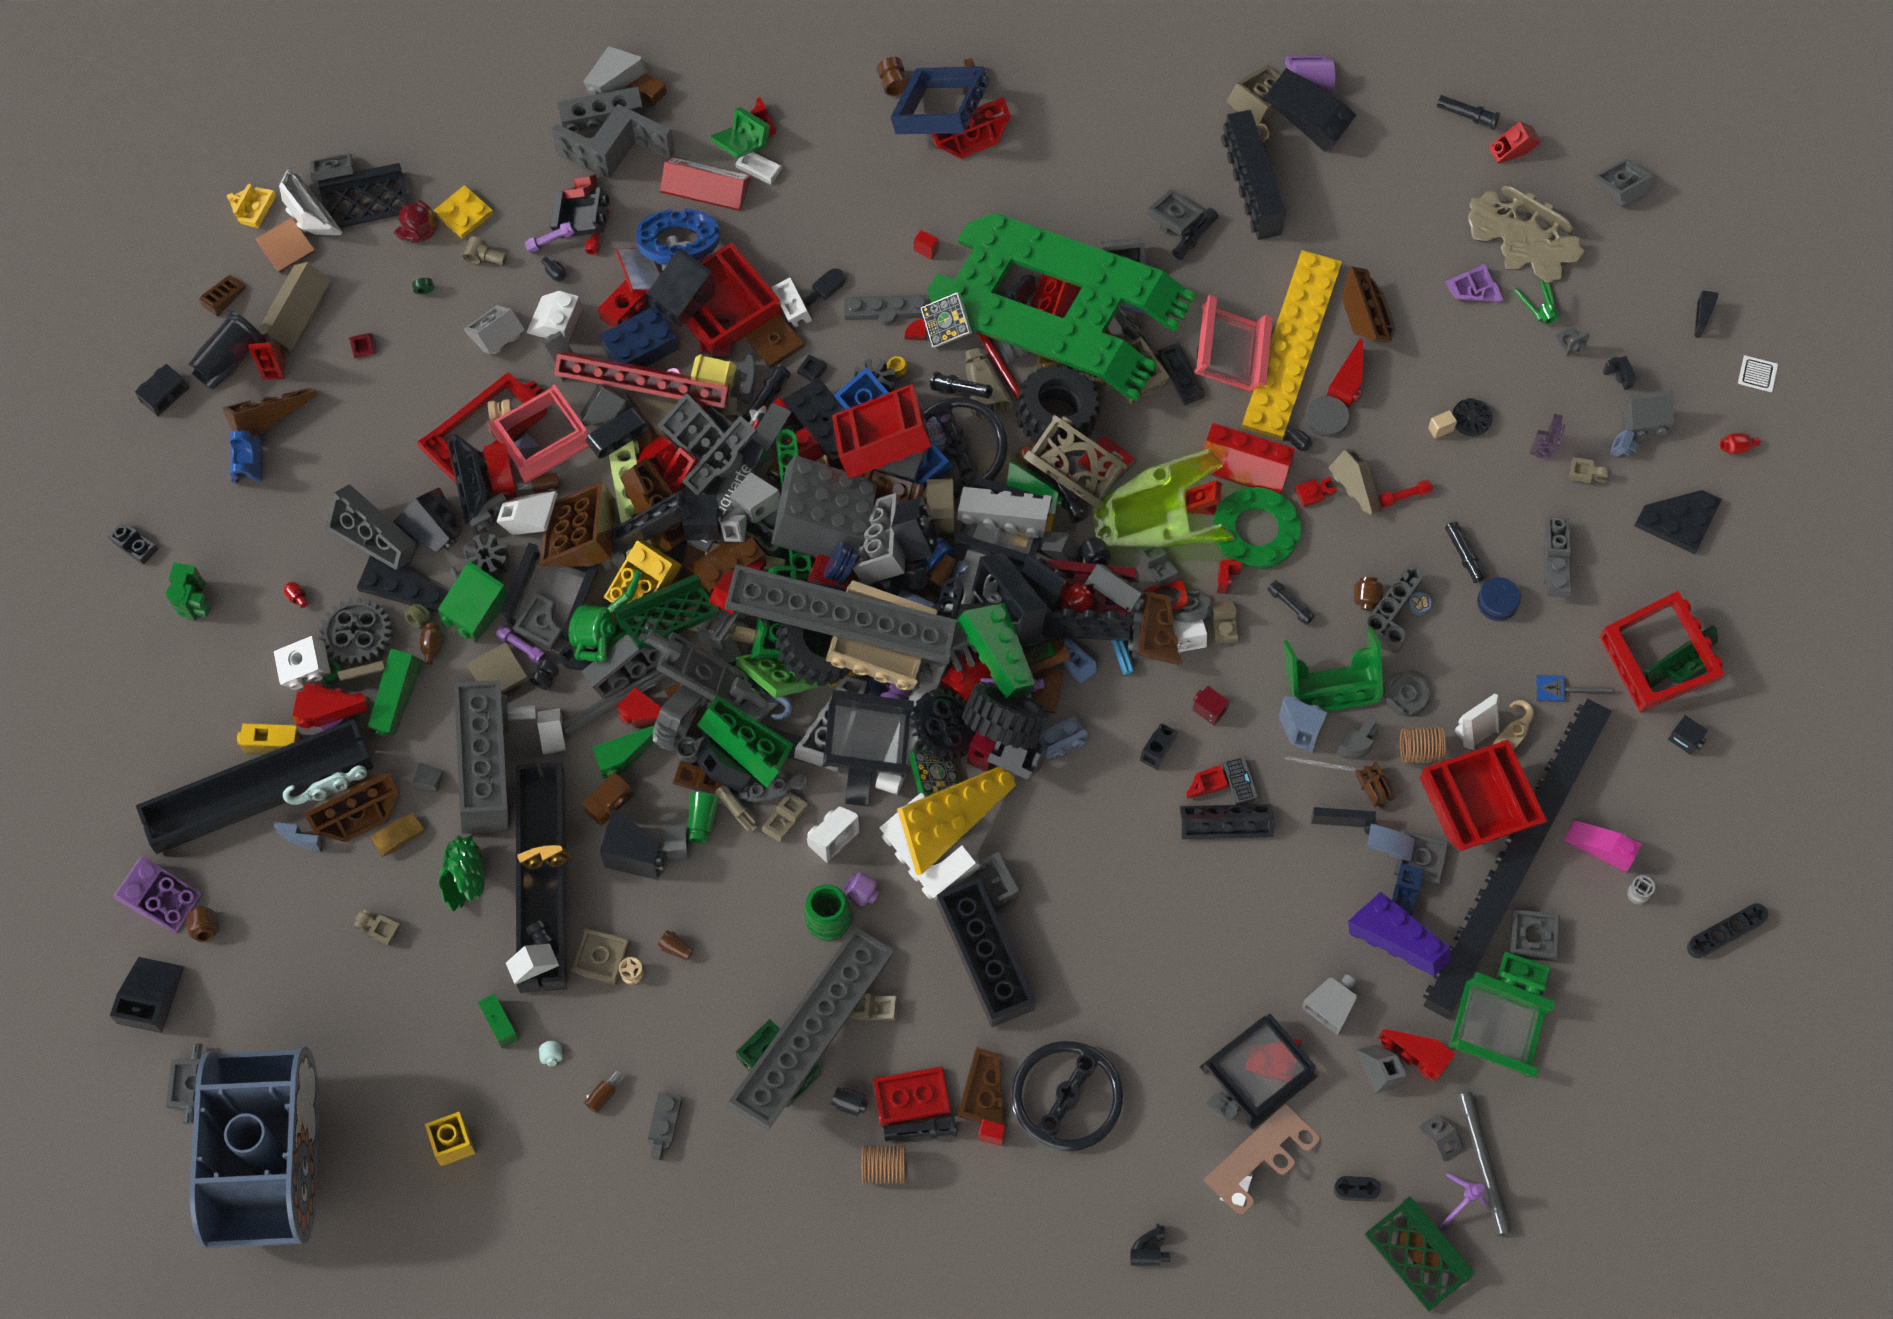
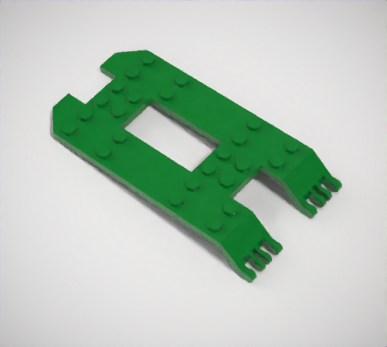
(1080, 336)

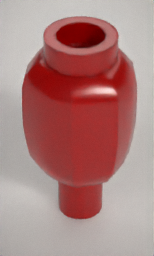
(1738, 443)

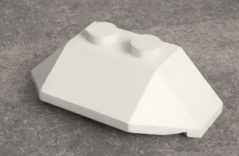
(306, 207)

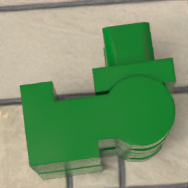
(183, 593)

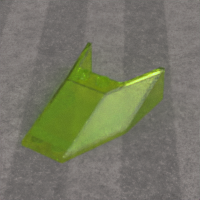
(1154, 508)

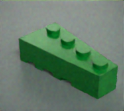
(765, 637)
(999, 648)
(745, 739)

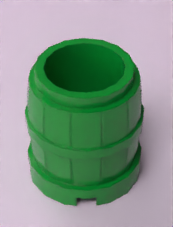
(824, 900)

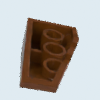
(260, 416)

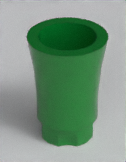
(701, 816)

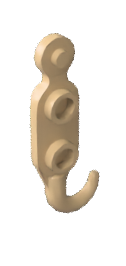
(1517, 730)

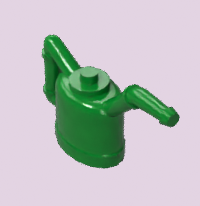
(596, 625)

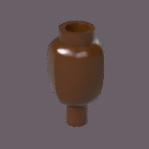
(430, 642)

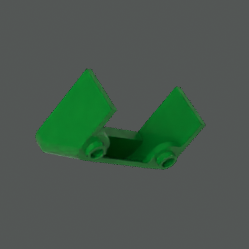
(1340, 687)

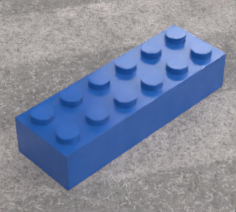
(867, 387)

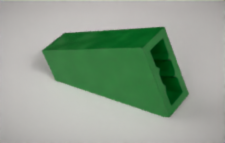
(394, 692)

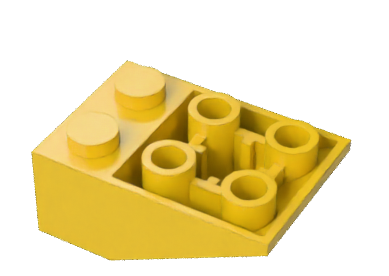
(656, 568)

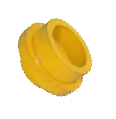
(899, 366)

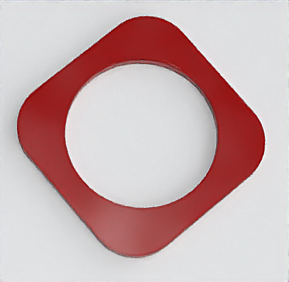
(1179, 585)

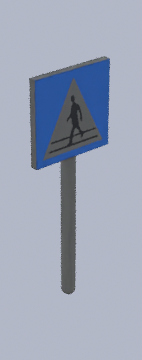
(1552, 688)

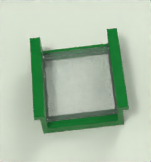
(1500, 1023)

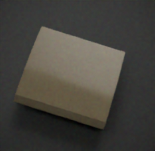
(498, 665)

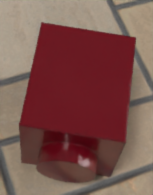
(1210, 705)

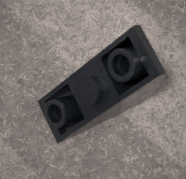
(722, 766)

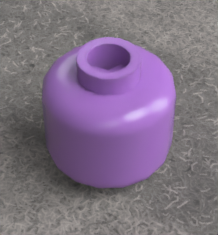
(861, 889)

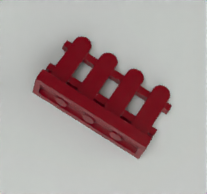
(1083, 571)

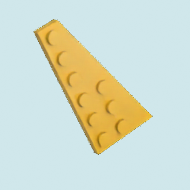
(944, 817)

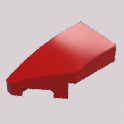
(1207, 782)

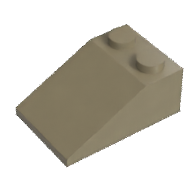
(1250, 94)

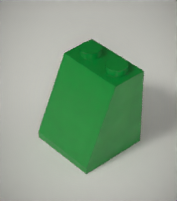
(472, 602)

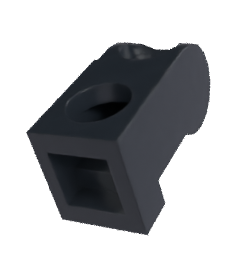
(1158, 746)

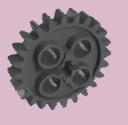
(356, 632)

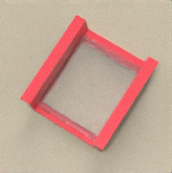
(1233, 347)

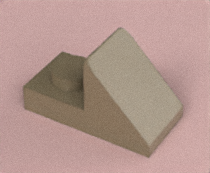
(1224, 622)

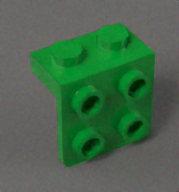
(745, 135)
(1523, 973)

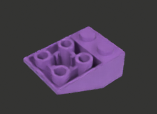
(157, 894)

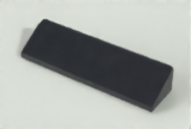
(753, 452)
(650, 522)

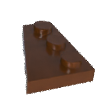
(1157, 632)
(982, 1089)

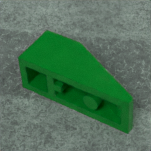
(622, 752)

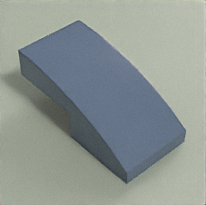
(294, 835)
(1390, 841)

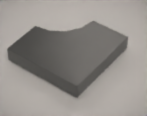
(538, 623)

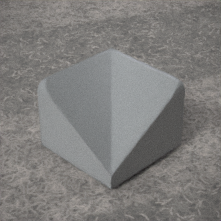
(734, 528)

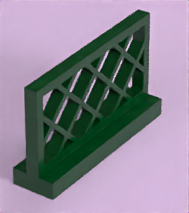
(662, 602)
(1436, 1241)

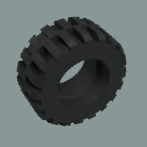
(1063, 385)
(803, 661)

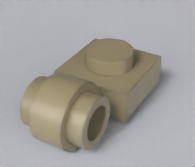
(381, 929)

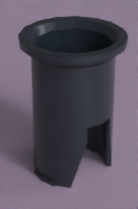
(224, 350)

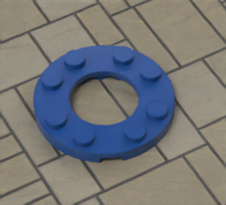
(651, 227)

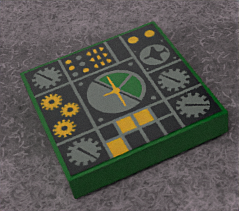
(932, 774)

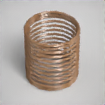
(1440, 745)
(883, 1159)

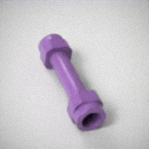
(534, 244)
(506, 634)

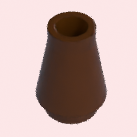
(941, 571)
(674, 945)

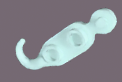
(320, 790)

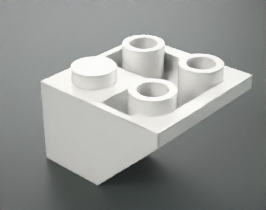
(527, 513)

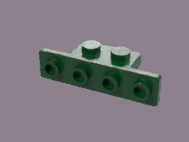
(1680, 664)

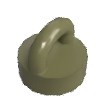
(415, 615)

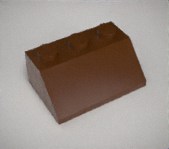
(723, 560)

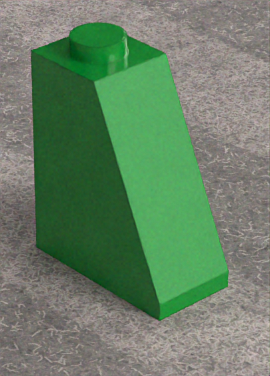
(1027, 480)

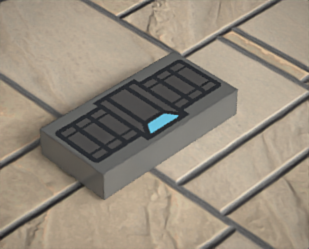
(1239, 780)

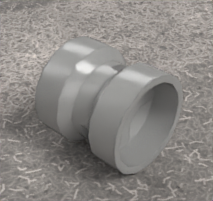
(1638, 894)

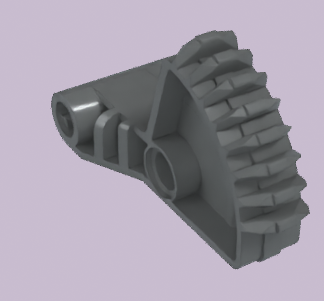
(677, 717)

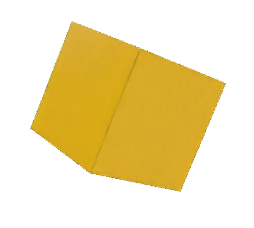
(450, 1138)

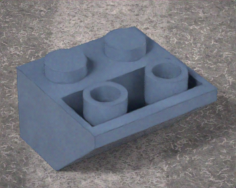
(1301, 722)

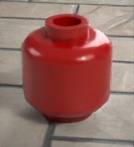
(1078, 598)

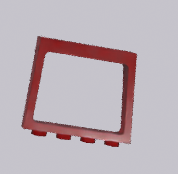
(1628, 668)

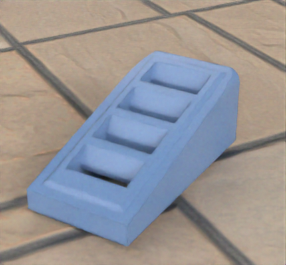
(1083, 669)

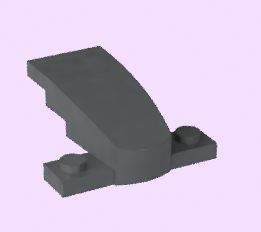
(706, 441)

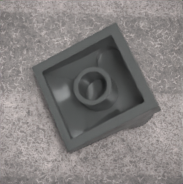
(1625, 181)

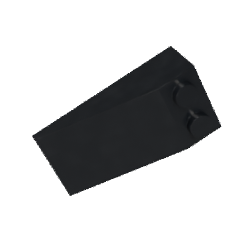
(1310, 109)

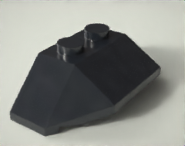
(470, 476)

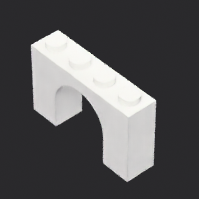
(938, 877)

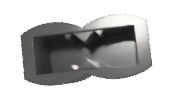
(763, 538)

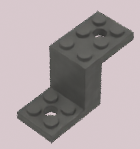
(613, 141)

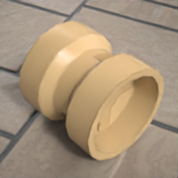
(498, 409)

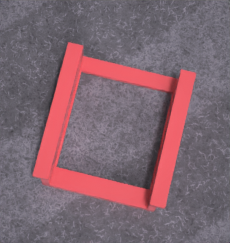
(553, 454)

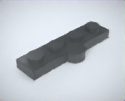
(884, 307)

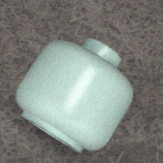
(550, 1053)

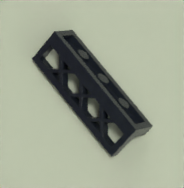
(1229, 822)

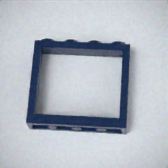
(907, 122)

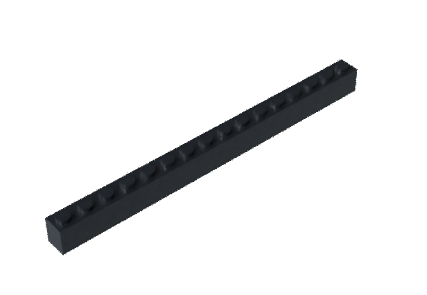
(1516, 860)

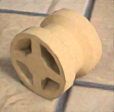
(629, 965)

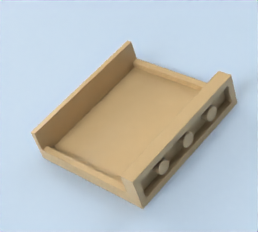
(875, 661)

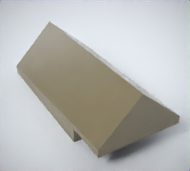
(294, 306)

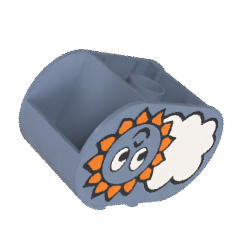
(255, 1148)

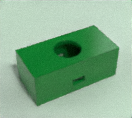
(498, 1020)

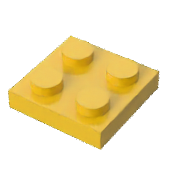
(463, 212)

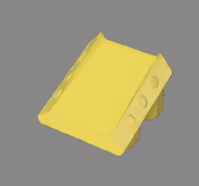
(714, 370)

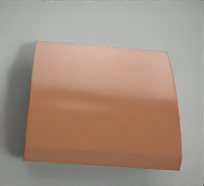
(284, 245)

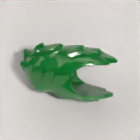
(461, 872)

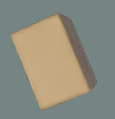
(1442, 424)

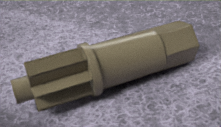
(740, 812)

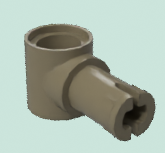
(477, 251)

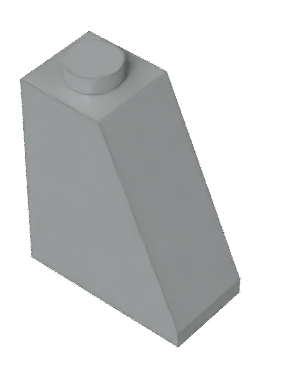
(614, 71)

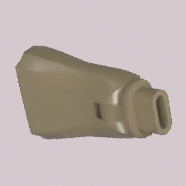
(981, 371)

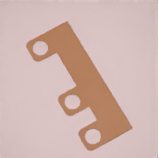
(1258, 1147)

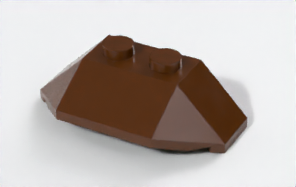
(1367, 307)
(354, 809)

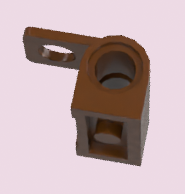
(607, 797)

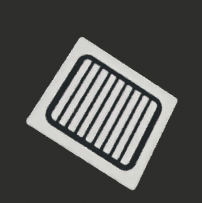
(1757, 373)

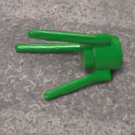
(1548, 310)

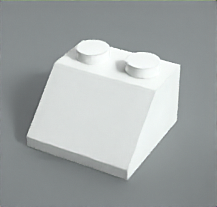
(555, 313)
(833, 833)

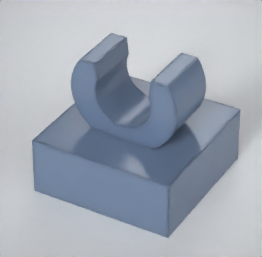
(1624, 444)

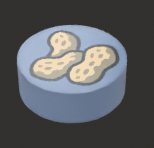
(1419, 603)

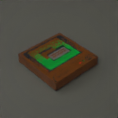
(1046, 654)

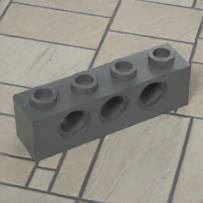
(597, 108)

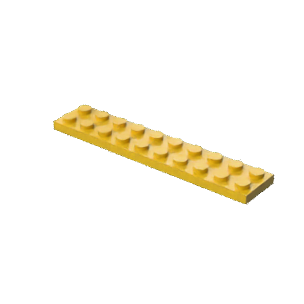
(1292, 344)

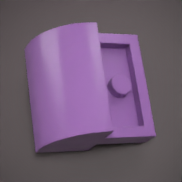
(1314, 69)

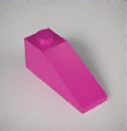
(1604, 844)

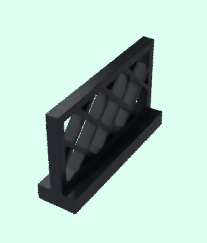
(364, 179)

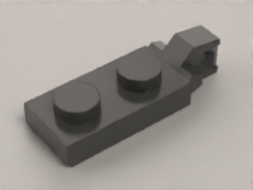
(663, 1123)

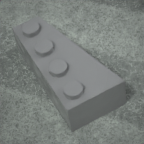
(1005, 511)
(881, 553)
(812, 745)

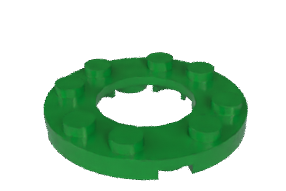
(1259, 499)

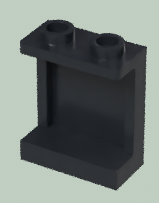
(585, 213)

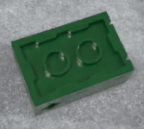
(755, 1046)

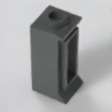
(1116, 588)

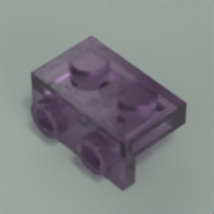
(1546, 441)

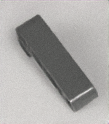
(1396, 604)

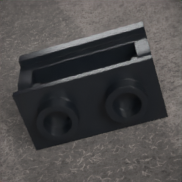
(161, 389)

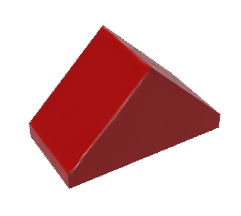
(678, 469)

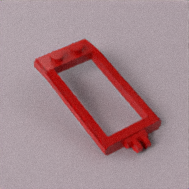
(436, 447)

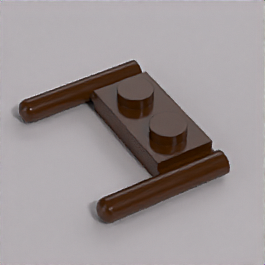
(890, 484)

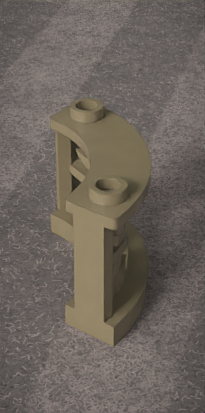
(1046, 462)

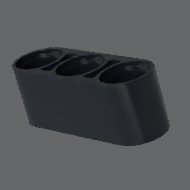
(617, 432)

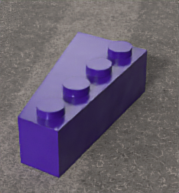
(1394, 930)

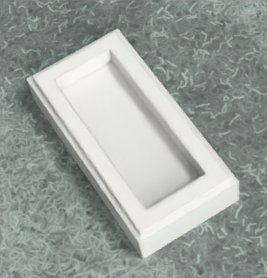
(759, 167)

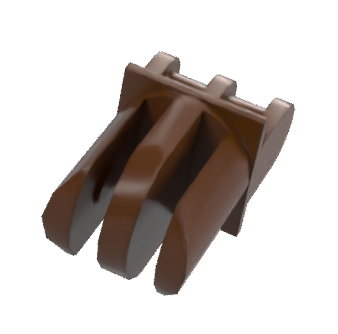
(1375, 786)

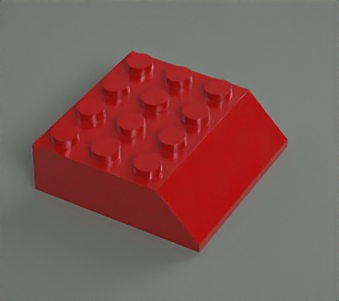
(738, 294)
(881, 431)
(1481, 796)

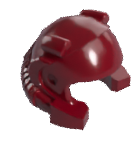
(417, 222)

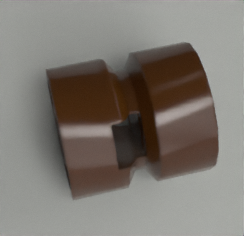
(892, 76)

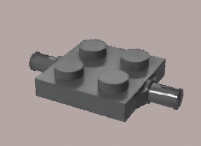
(183, 1083)

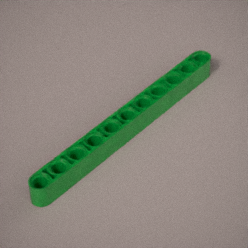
(787, 452)

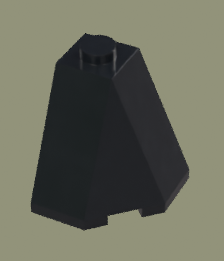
(429, 521)

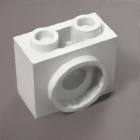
(313, 667)

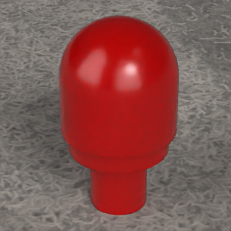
(295, 594)

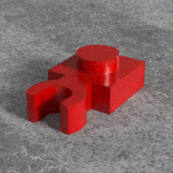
(1312, 492)

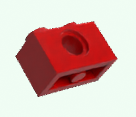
(611, 311)

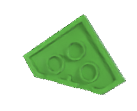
(772, 676)

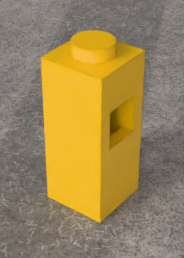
(266, 737)

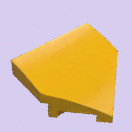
(251, 205)

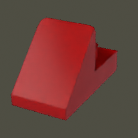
(1204, 498)

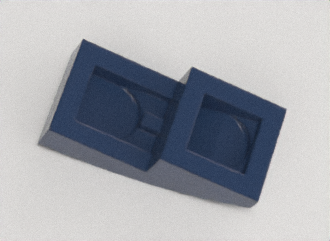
(1407, 887)

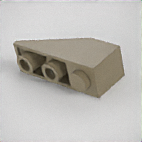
(1356, 477)

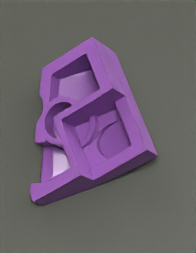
(1474, 286)

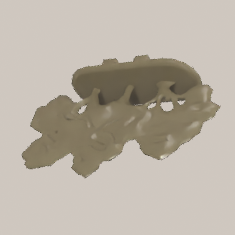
(1525, 239)

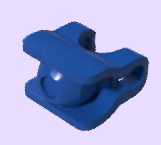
(245, 455)

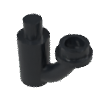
(1149, 1256)

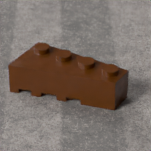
(645, 490)

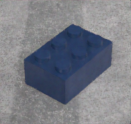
(640, 339)

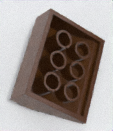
(579, 529)

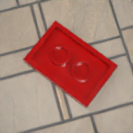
(911, 1096)

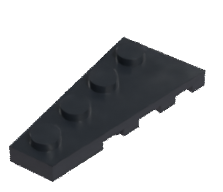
(400, 585)

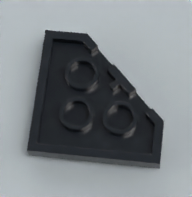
(1680, 519)

